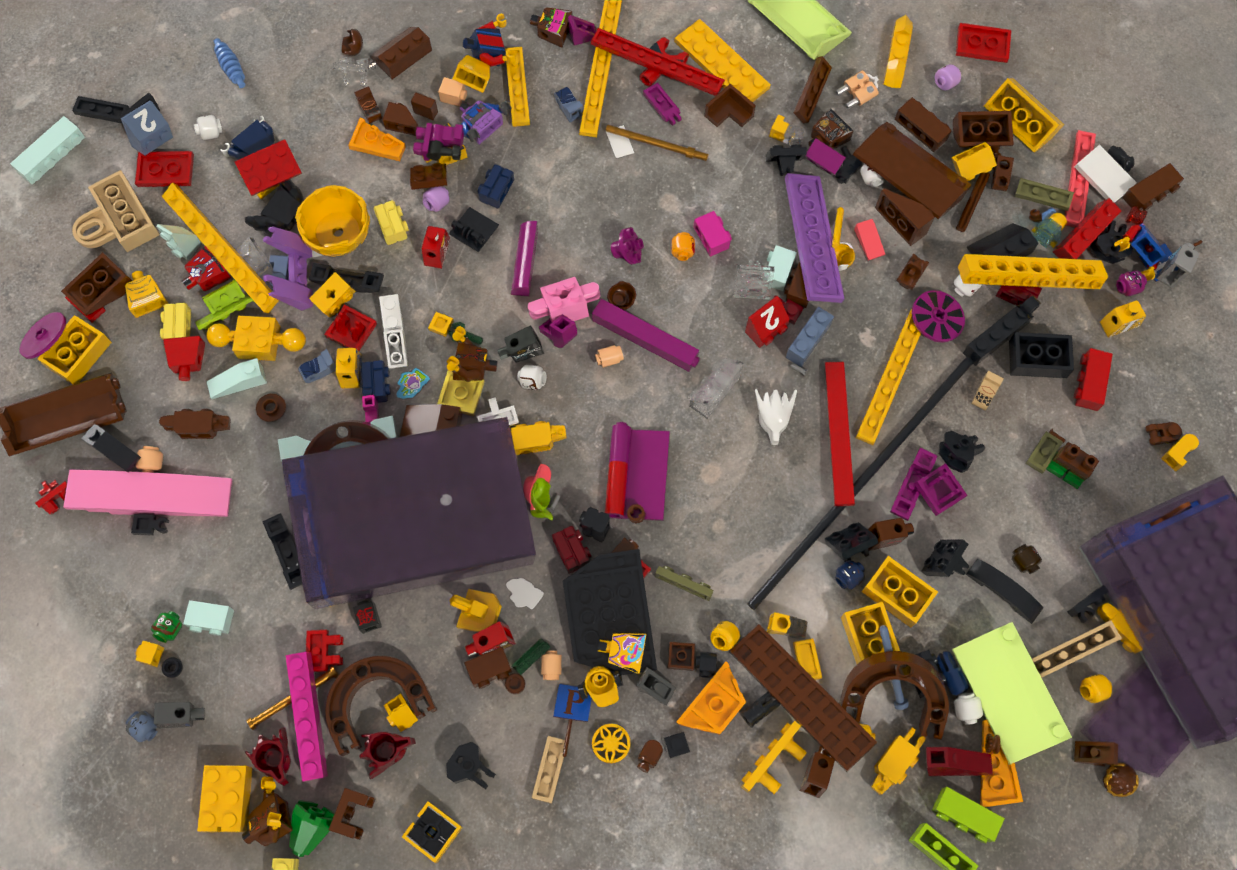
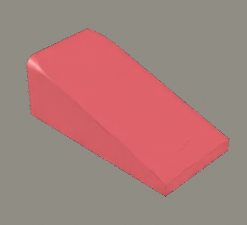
(869, 239)

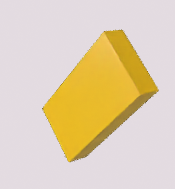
(807, 657)

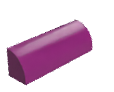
(525, 259)

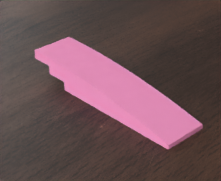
(147, 493)

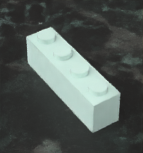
(47, 150)

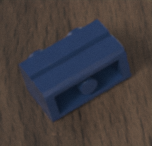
(495, 186)
(374, 380)

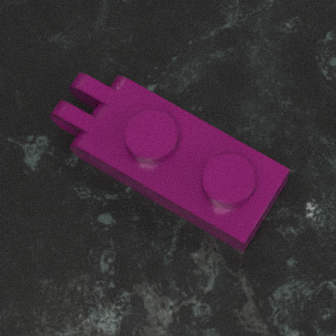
(662, 104)

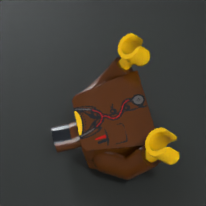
(470, 359)
(270, 818)

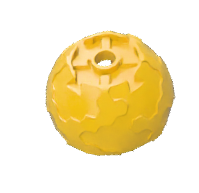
(333, 210)

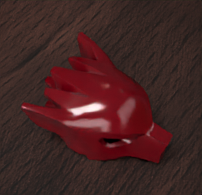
(384, 750)
(272, 756)

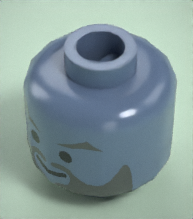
(141, 726)

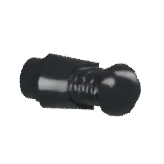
(1121, 158)

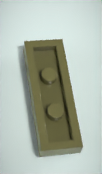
(1044, 194)
(684, 582)

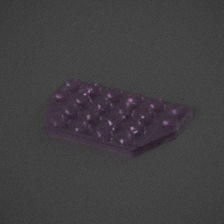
(1140, 724)

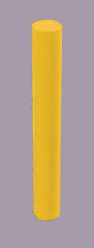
(838, 227)

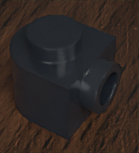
(706, 663)

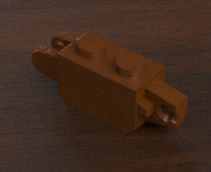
(195, 424)

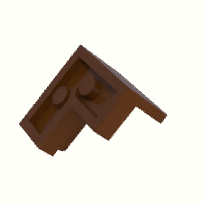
(730, 104)

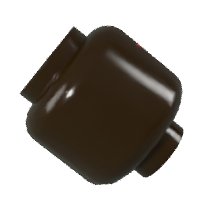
(1026, 559)

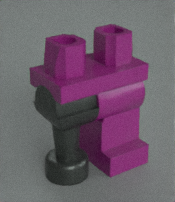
(436, 141)

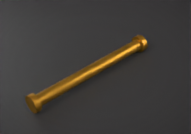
(253, 722)

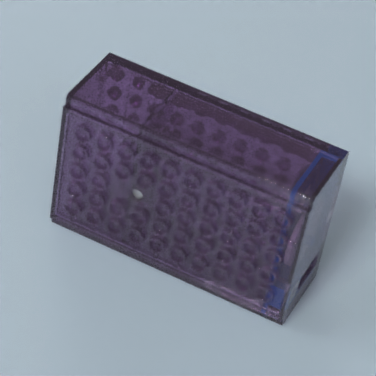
(408, 512)

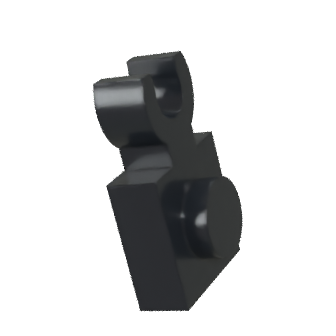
(146, 524)

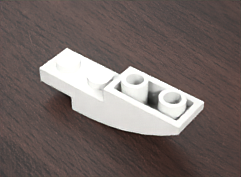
(393, 331)

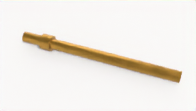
(689, 152)

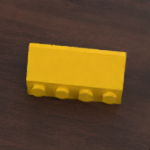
(1030, 118)

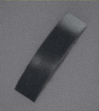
(360, 282)
(285, 549)
(1005, 588)

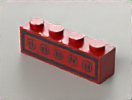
(1087, 230)

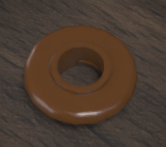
(277, 413)

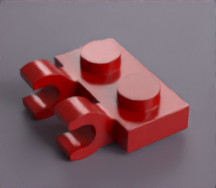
(317, 644)

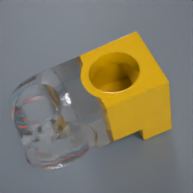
(786, 132)

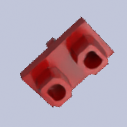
(48, 501)

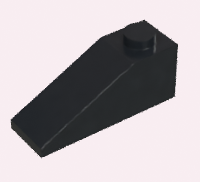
(111, 448)

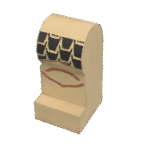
(987, 390)

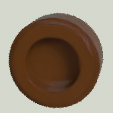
(515, 683)

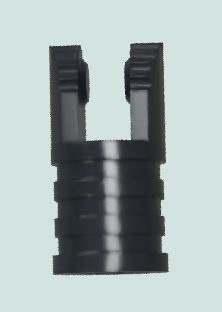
(757, 711)

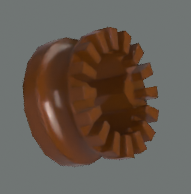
(641, 516)
(993, 743)

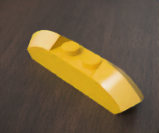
(898, 52)

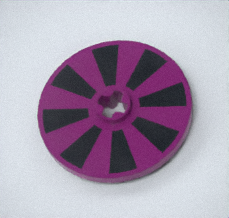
(936, 328)

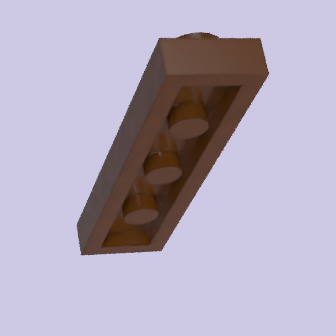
(812, 89)

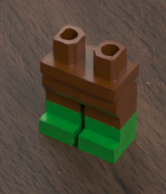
(1077, 461)

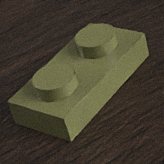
(1044, 452)

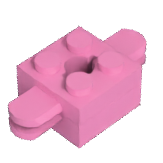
(564, 298)

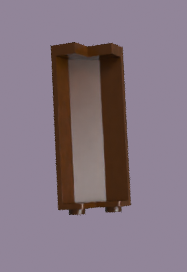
(61, 414)

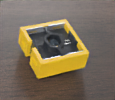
(436, 824)

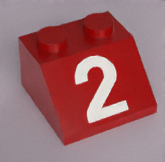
(767, 322)

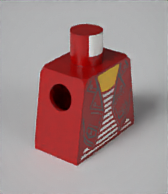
(436, 242)

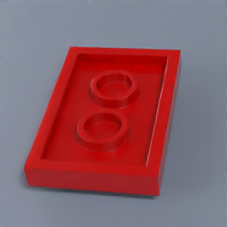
(983, 42)
(268, 167)
(164, 168)

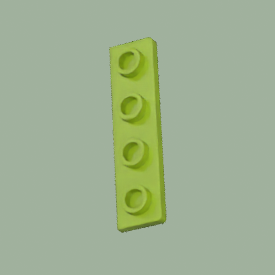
(222, 303)

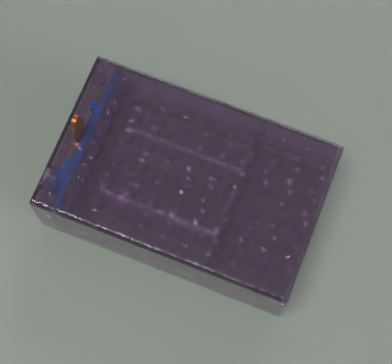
(1178, 593)

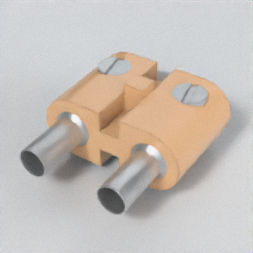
(860, 88)

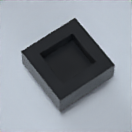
(676, 745)

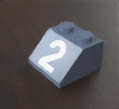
(146, 128)

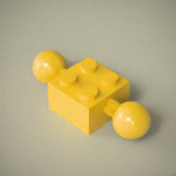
(256, 338)

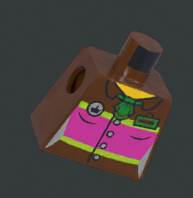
(552, 25)

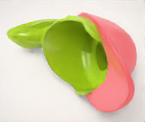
(536, 492)

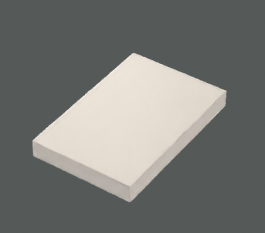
(1105, 174)

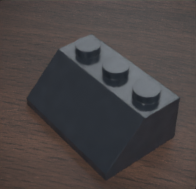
(1008, 241)

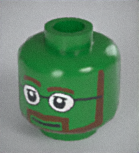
(166, 627)

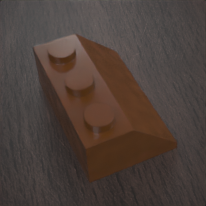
(402, 51)
(983, 126)

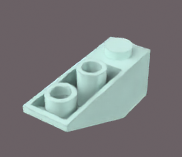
(180, 240)

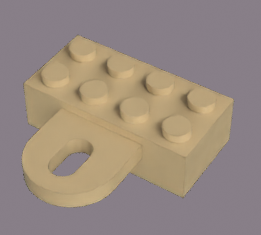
(118, 215)

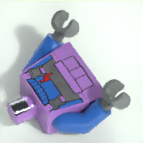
(482, 119)

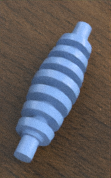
(229, 63)

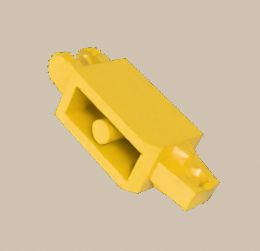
(536, 437)
(895, 761)

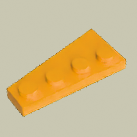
(1004, 784)

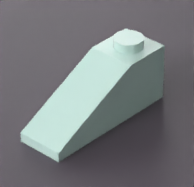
(237, 378)

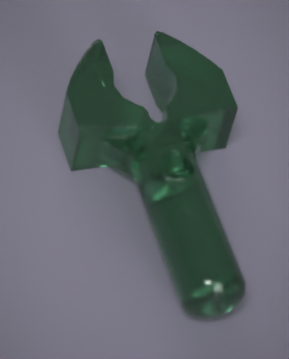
(474, 338)

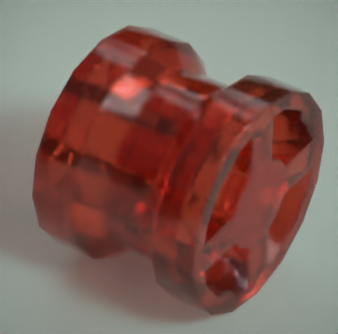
(1136, 216)

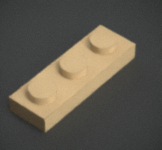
(549, 770)

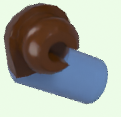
(1036, 216)

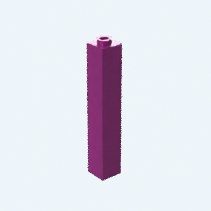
(645, 335)

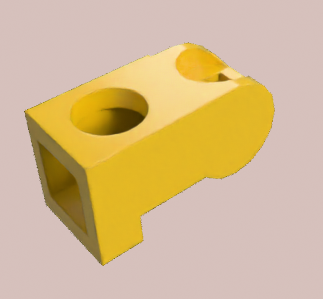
(1175, 455)

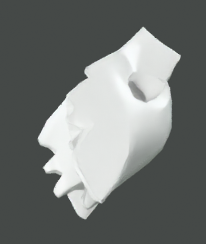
(774, 413)

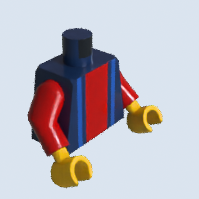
(488, 44)

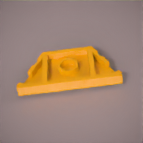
(715, 704)

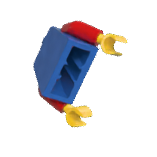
(1145, 245)

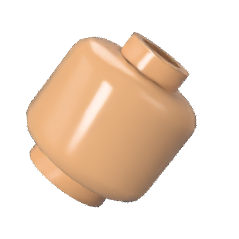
(150, 459)

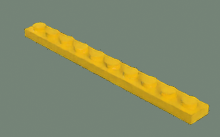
(599, 72)
(220, 247)

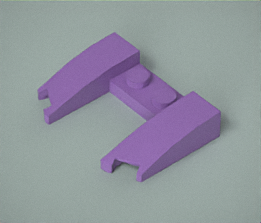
(295, 290)

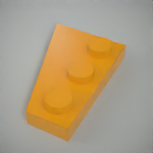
(375, 142)

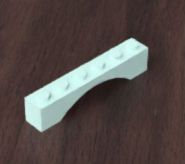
(296, 446)

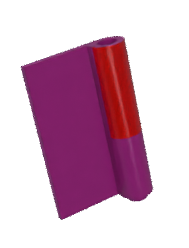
(637, 472)

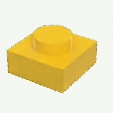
(440, 324)

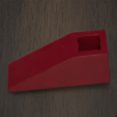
(957, 762)

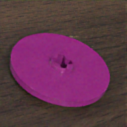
(42, 335)

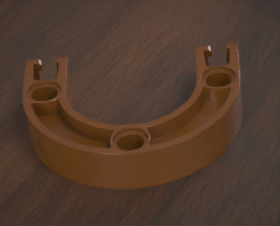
(357, 432)
(886, 667)
(348, 684)

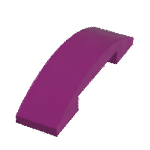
(908, 493)

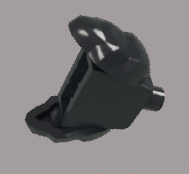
(280, 210)

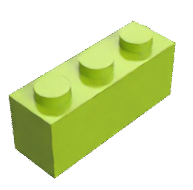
(967, 815)
(940, 849)

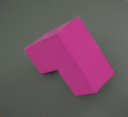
(370, 407)

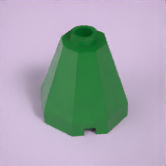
(308, 827)

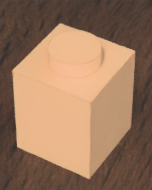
(452, 92)

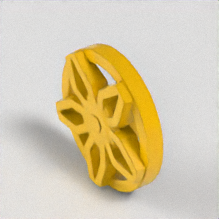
(611, 743)

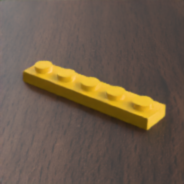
(518, 90)

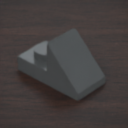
(655, 686)

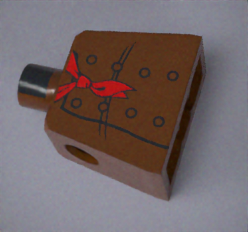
(890, 532)

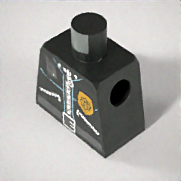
(521, 345)

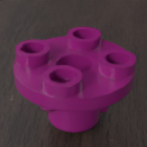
(628, 246)

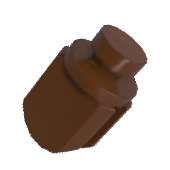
(649, 755)

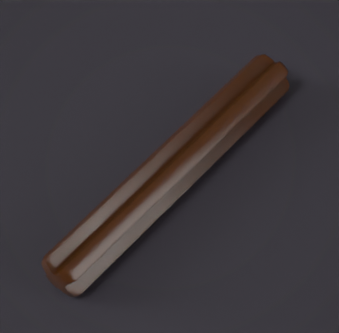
(972, 202)

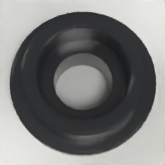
(168, 663)

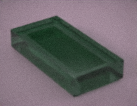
(530, 656)

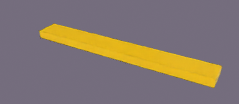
(889, 382)

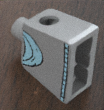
(1185, 259)

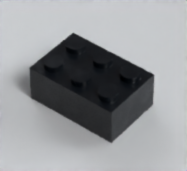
(1041, 355)

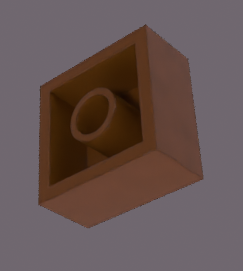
(424, 106)
(681, 656)

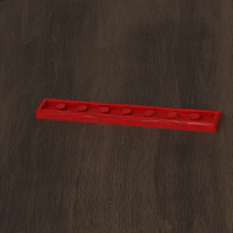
(657, 62)
(839, 434)

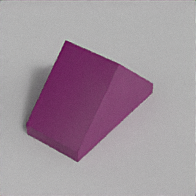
(580, 30)

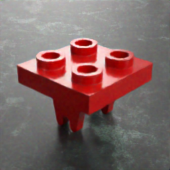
(350, 328)

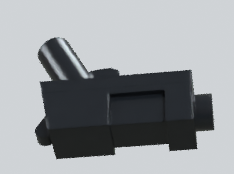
(850, 166)

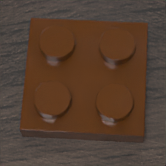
(428, 176)

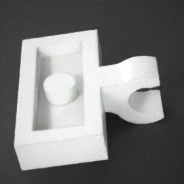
(508, 412)

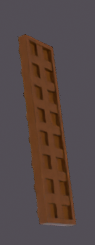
(803, 698)

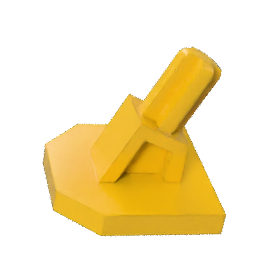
(477, 610)

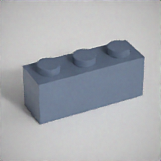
(809, 336)

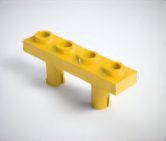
(776, 746)

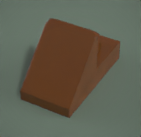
(1096, 753)

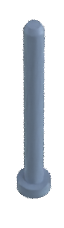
(900, 702)

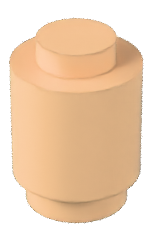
(609, 356)
(551, 665)

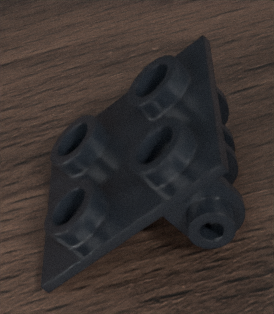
(473, 229)

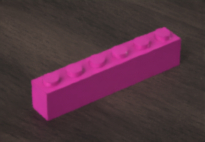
(306, 716)

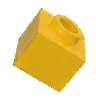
(149, 653)

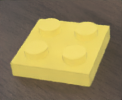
(461, 394)

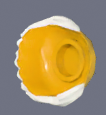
(845, 255)

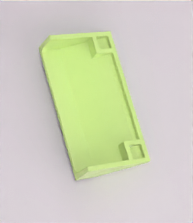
(805, 23)
(1011, 693)

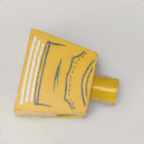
(144, 295)

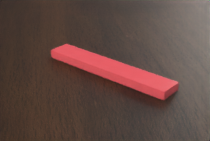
(1078, 184)

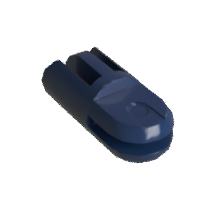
(954, 676)

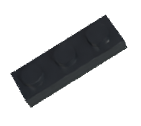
(99, 109)

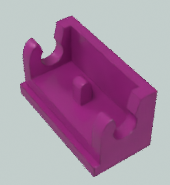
(824, 157)

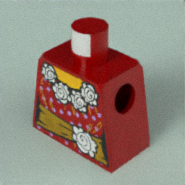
(497, 636)

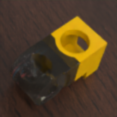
(787, 626)

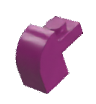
(560, 330)

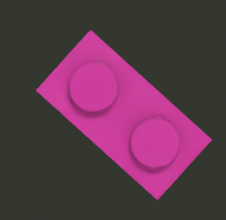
(712, 233)

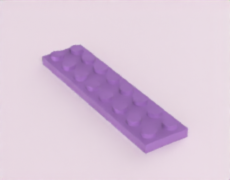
(814, 238)

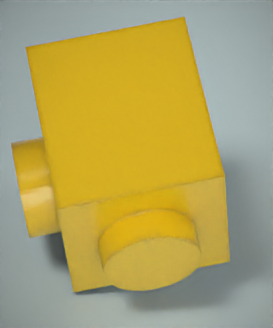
(400, 713)

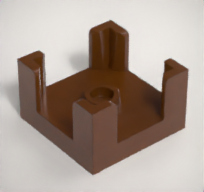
(345, 813)

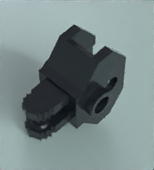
(1105, 245)
(961, 450)
(469, 767)

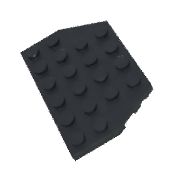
(606, 600)

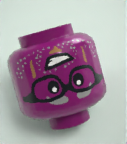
(1131, 283)

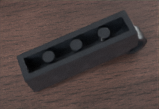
(1001, 331)

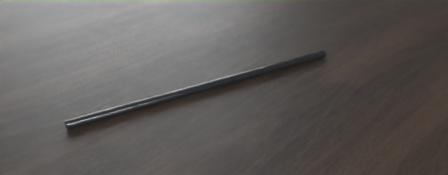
(859, 484)

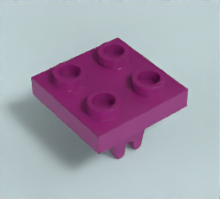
(940, 489)

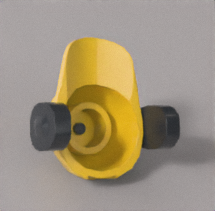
(601, 685)

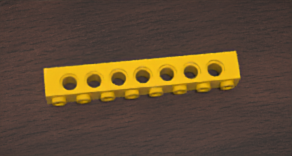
(1032, 271)

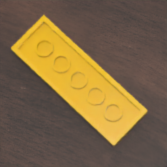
(721, 60)

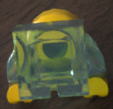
(1049, 230)

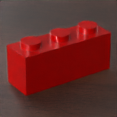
(1093, 379)

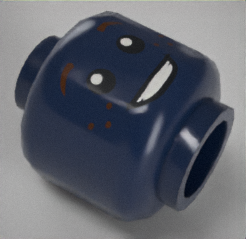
(850, 574)

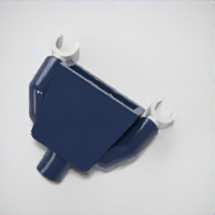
(252, 139)

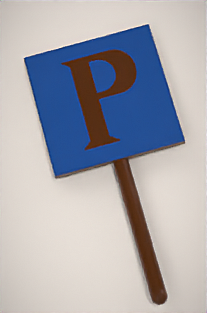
(572, 707)

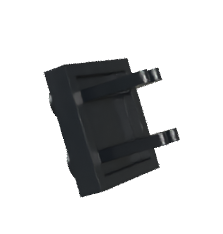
(786, 157)
(851, 541)
(946, 558)

